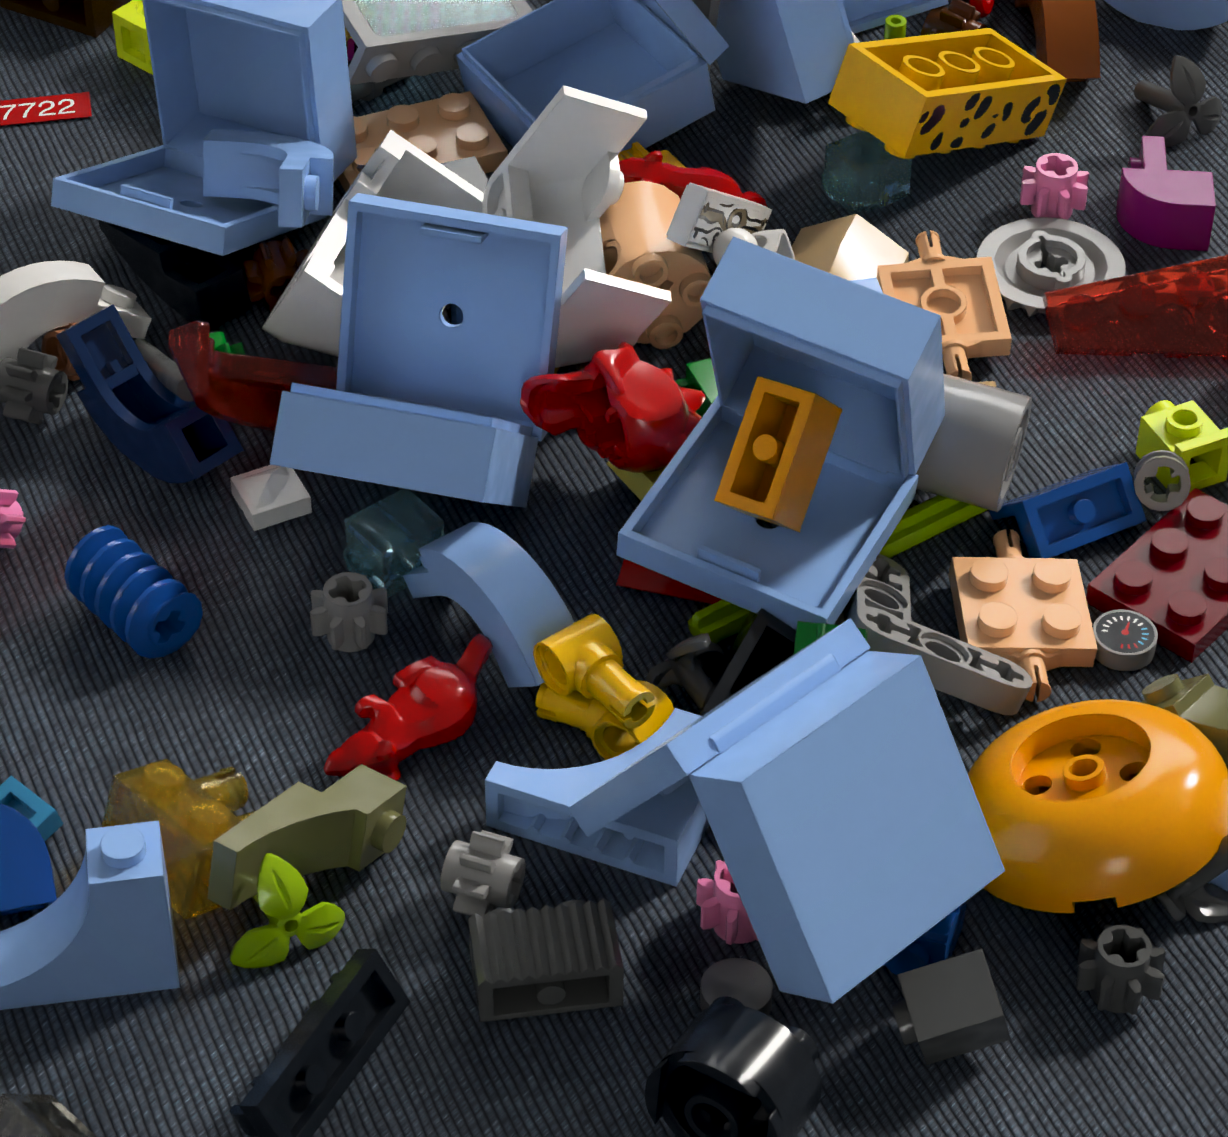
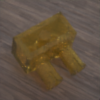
(189, 819)

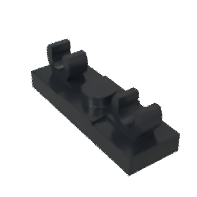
(324, 1051)

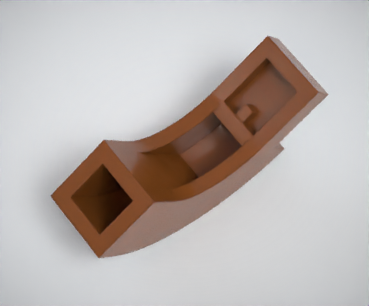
(1067, 37)

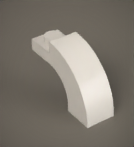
(57, 294)

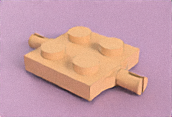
(959, 291)
(1024, 610)

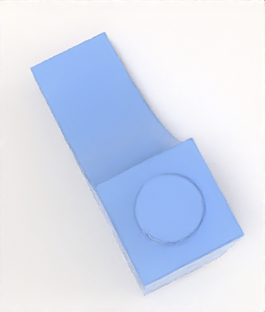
(648, 840)
(103, 933)

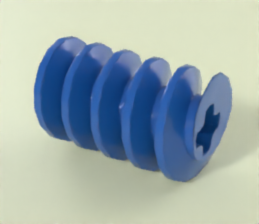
(132, 593)

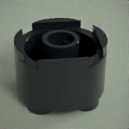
(736, 1076)

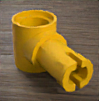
(590, 661)
(601, 725)

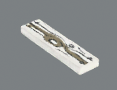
(708, 212)

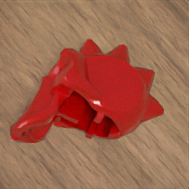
(620, 406)

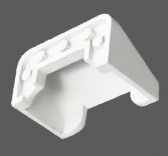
(312, 301)

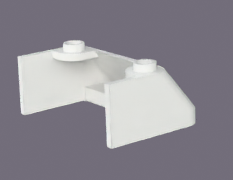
(568, 177)

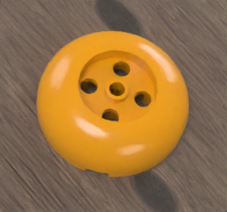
(1100, 804)

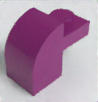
(1165, 205)

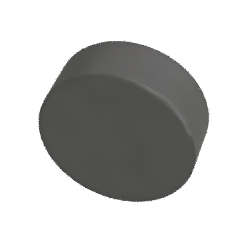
(740, 980)

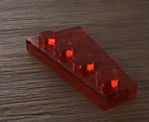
(1148, 312)

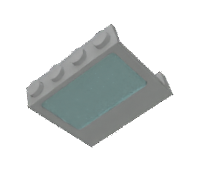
(419, 35)

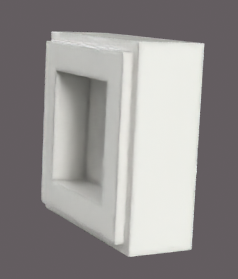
(270, 495)

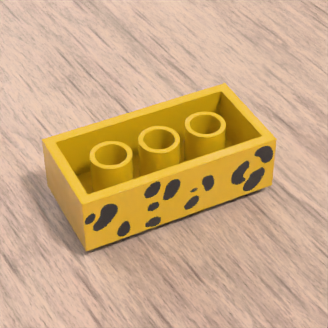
(945, 92)

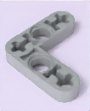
(954, 666)

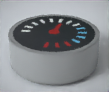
(1125, 640)

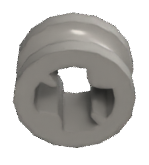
(1175, 493)

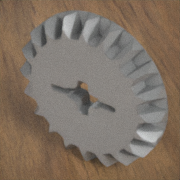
(1066, 247)

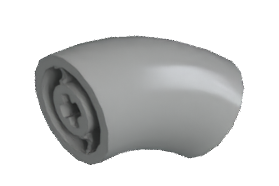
(976, 444)

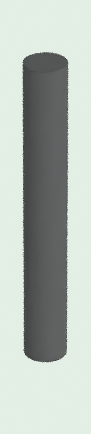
(164, 369)

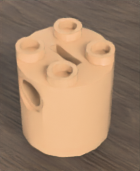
(639, 252)

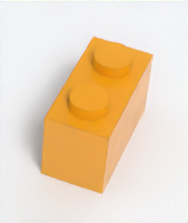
(778, 453)

